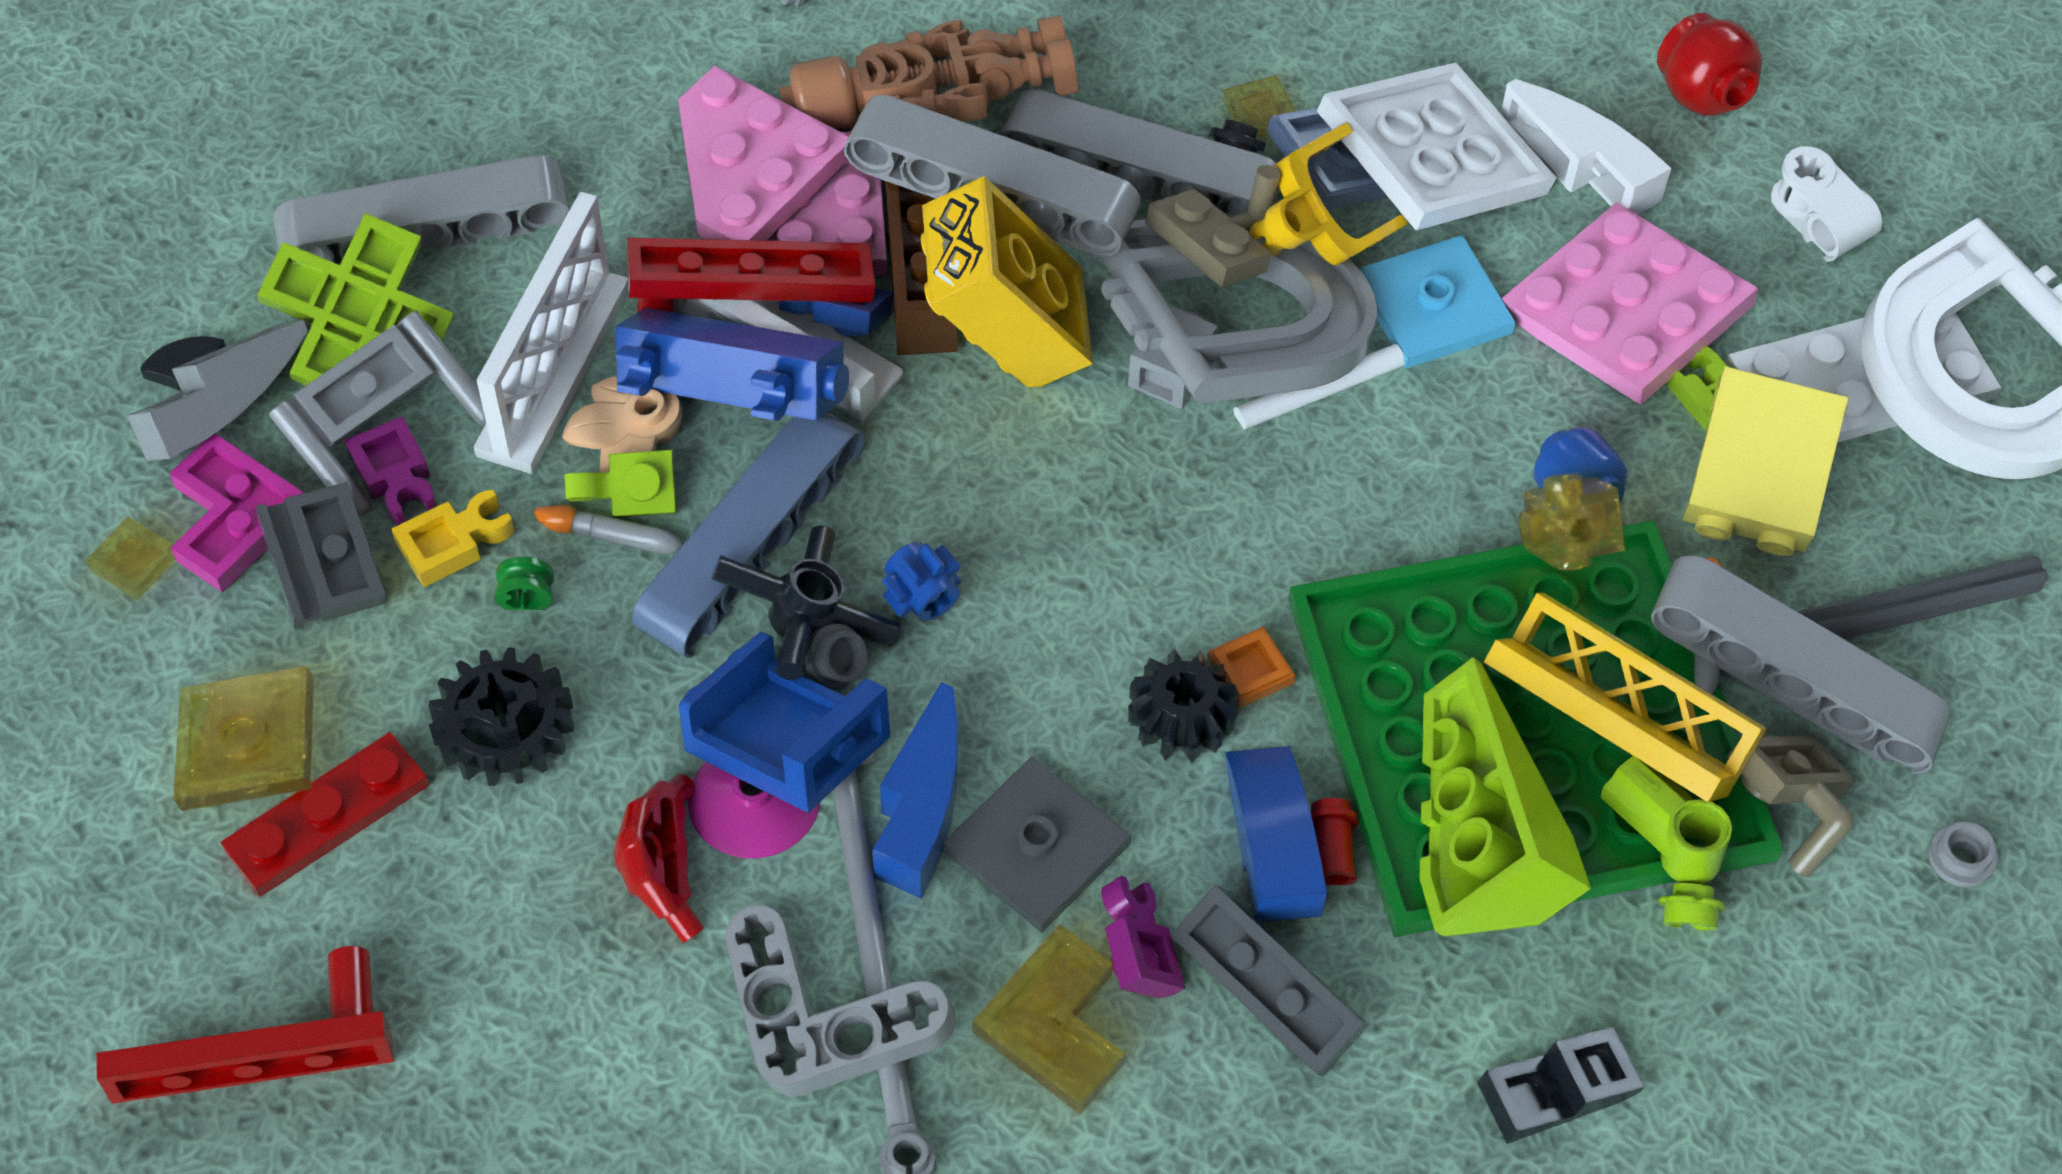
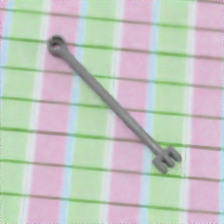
(877, 977)

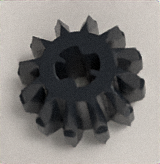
(1157, 710)

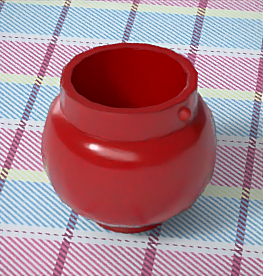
(1710, 64)

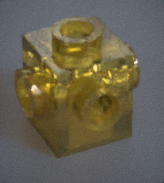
(1571, 521)

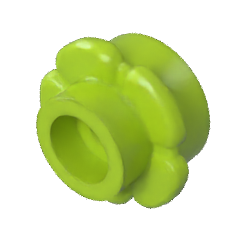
(1693, 906)

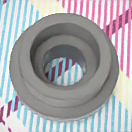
(1970, 838)

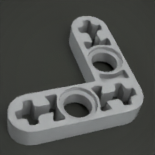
(818, 1035)

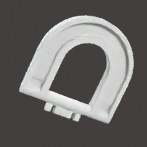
(1916, 388)

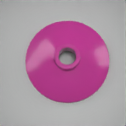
(744, 823)

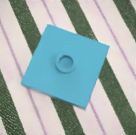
(1437, 301)

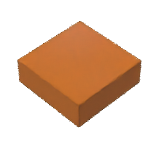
(1253, 666)

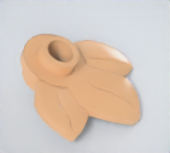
(619, 424)

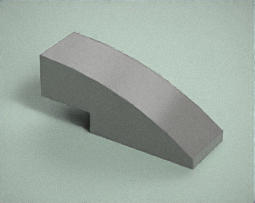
(215, 390)

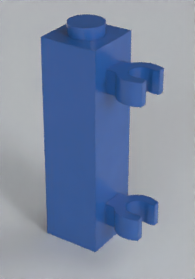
(730, 364)

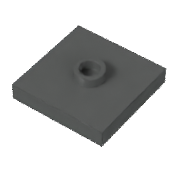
(1036, 844)

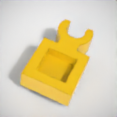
(446, 542)

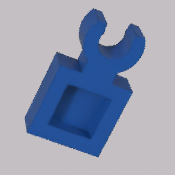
(846, 317)

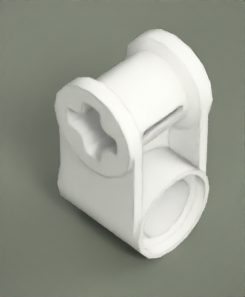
(1826, 209)

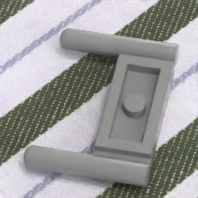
(365, 388)

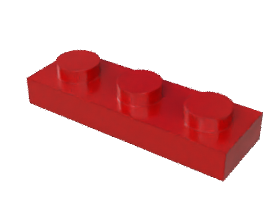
(325, 815)

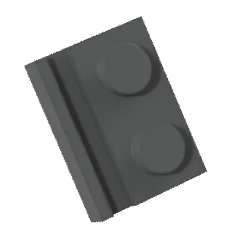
(320, 555)

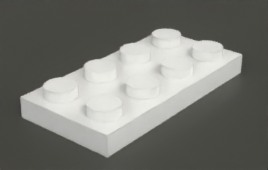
(1834, 364)

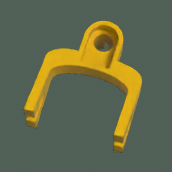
(1303, 215)

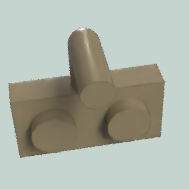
(1212, 239)
(1802, 771)

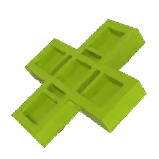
(348, 300)

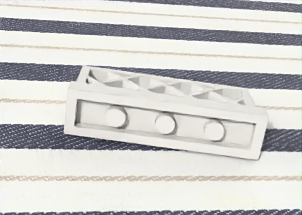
(549, 342)

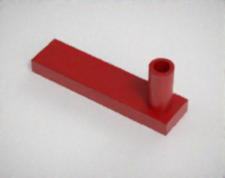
(747, 270)
(345, 1041)

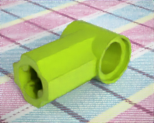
(1668, 816)

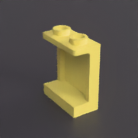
(1765, 461)

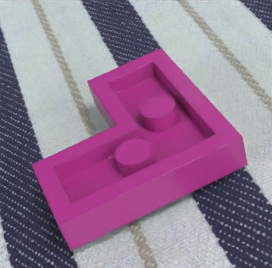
(230, 489)

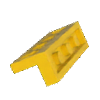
(1613, 718)

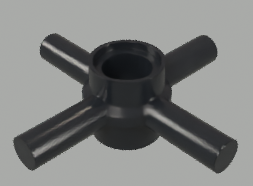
(805, 601)

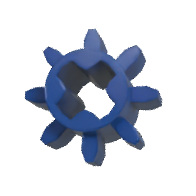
(921, 581)

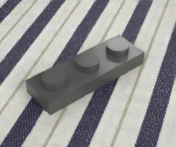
(1269, 980)

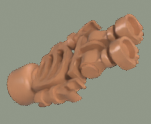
(979, 65)

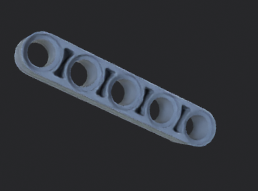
(746, 527)

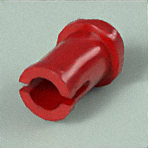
(1333, 830)

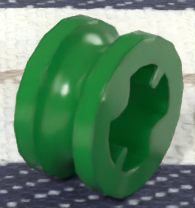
(524, 584)

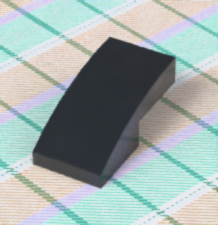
(1562, 1085)

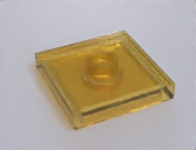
(244, 738)

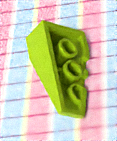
(1494, 829)

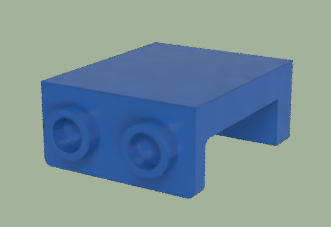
(781, 732)

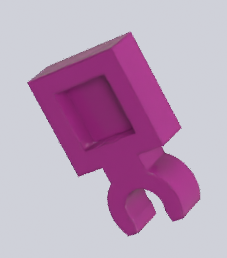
(392, 466)
(1139, 947)

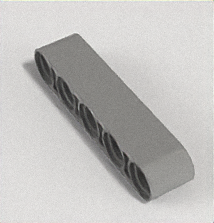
(1141, 152)
(942, 153)
(440, 207)
(1800, 664)

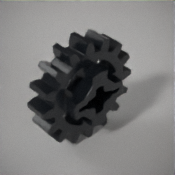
(467, 716)

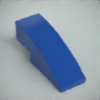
(919, 798)
(1276, 835)

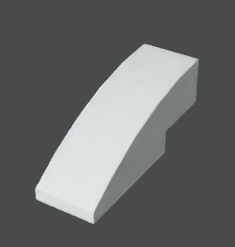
(1585, 147)

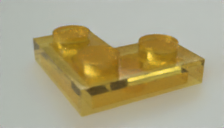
(1037, 1023)

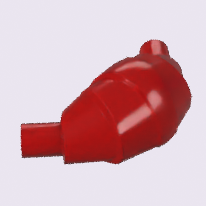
(653, 853)

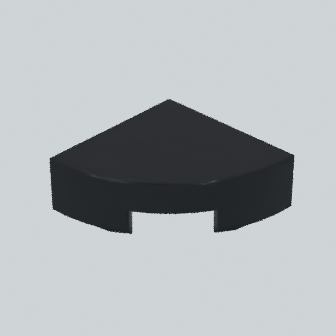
(160, 364)

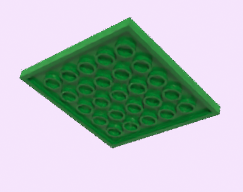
(1403, 629)

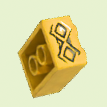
(1005, 284)

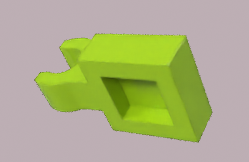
(636, 484)

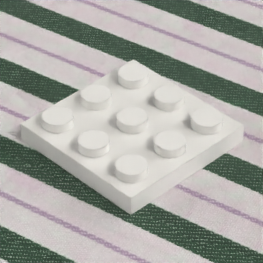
(1436, 145)

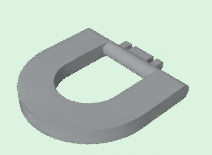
(1247, 362)

